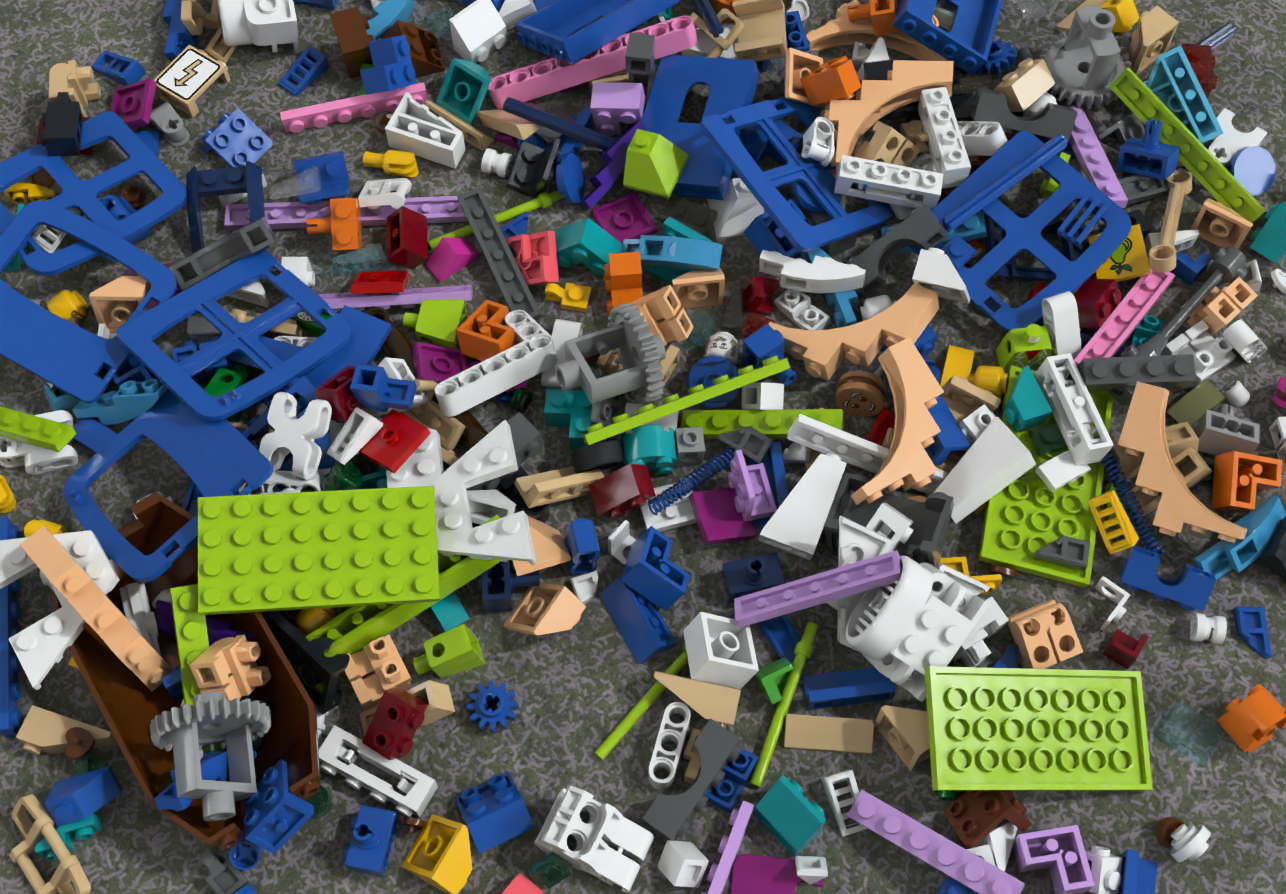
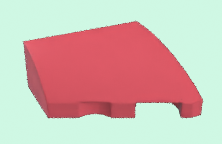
(536, 257)

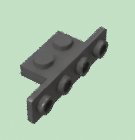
(1124, 125)

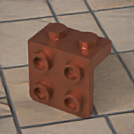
(979, 812)

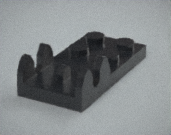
(307, 658)

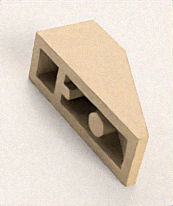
(1189, 467)
(432, 693)
(705, 698)
(47, 730)

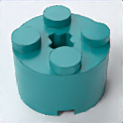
(650, 447)

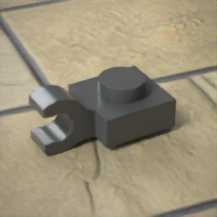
(224, 876)

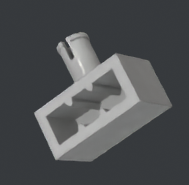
(1224, 433)

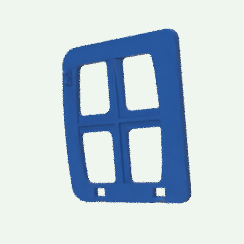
(764, 184)
(84, 193)
(1026, 232)
(236, 336)

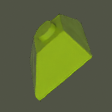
(653, 164)

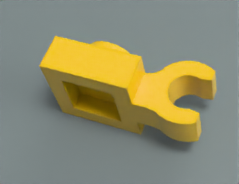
(573, 297)

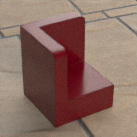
(758, 293)
(1124, 648)

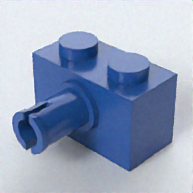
(1148, 156)
(763, 345)
(371, 841)

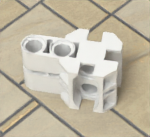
(604, 829)

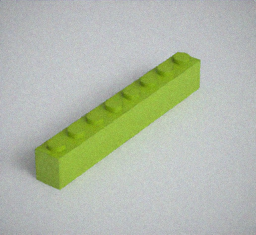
(367, 623)

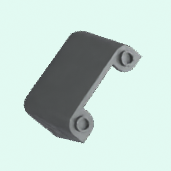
(928, 517)

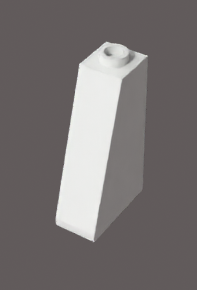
(986, 469)
(803, 513)

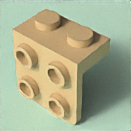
(966, 398)

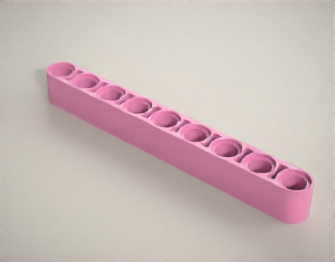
(557, 75)

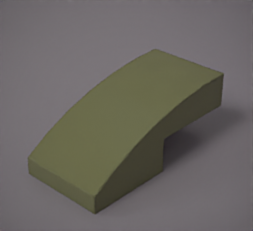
(1194, 403)

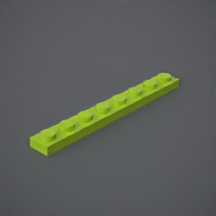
(1191, 152)
(675, 403)

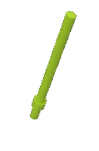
(544, 200)
(802, 651)
(640, 708)

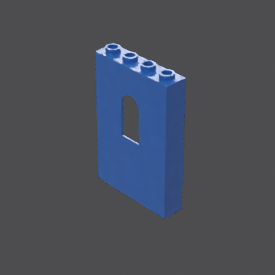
(551, 26)
(969, 36)
(731, 87)

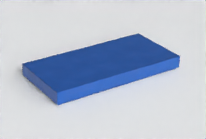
(366, 340)

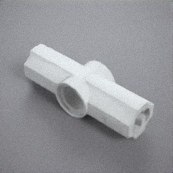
(138, 612)

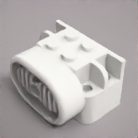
(259, 22)
(913, 624)

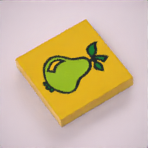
(1128, 260)

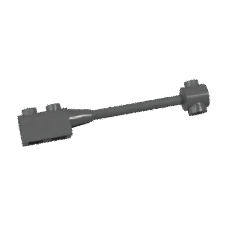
(1225, 268)

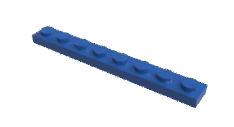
(9, 663)

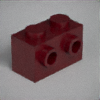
(407, 238)
(1096, 302)
(339, 395)
(622, 491)
(395, 723)

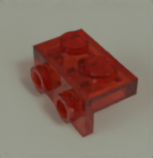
(1203, 65)

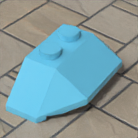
(1182, 94)

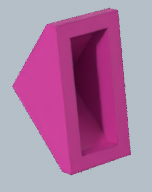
(451, 256)

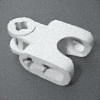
(1231, 140)
(35, 458)

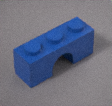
(1189, 589)

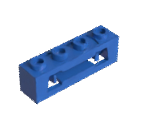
(301, 389)

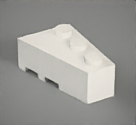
(424, 134)

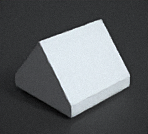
(1253, 276)

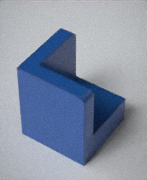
(1188, 269)

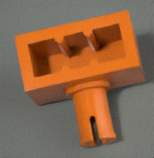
(881, 13)
(342, 224)

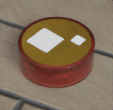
(980, 252)

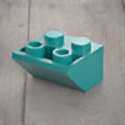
(790, 815)

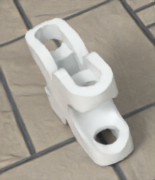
(296, 434)

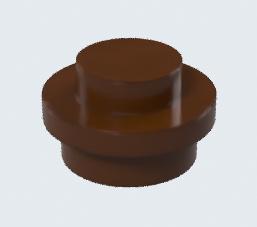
(133, 195)

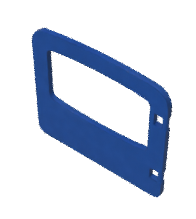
(50, 344)
(208, 451)

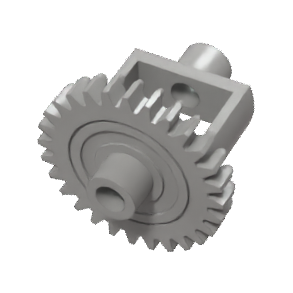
(1086, 58)
(637, 351)
(208, 723)

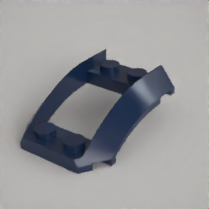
(222, 182)
(1011, 270)

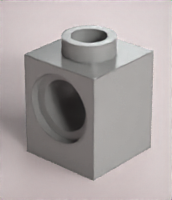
(689, 446)

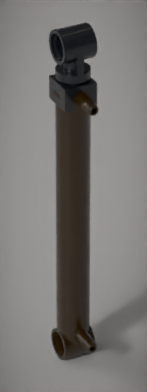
(399, 347)

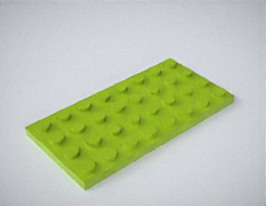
(1031, 517)
(317, 550)
(1036, 730)

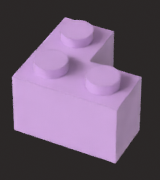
(616, 104)
(1060, 852)

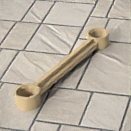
(1179, 184)

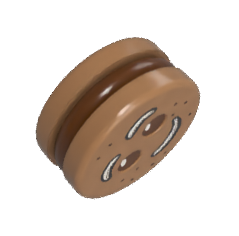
(860, 393)

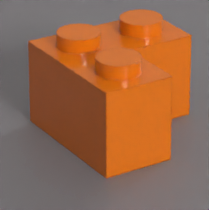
(831, 81)
(623, 278)
(485, 332)
(1238, 478)

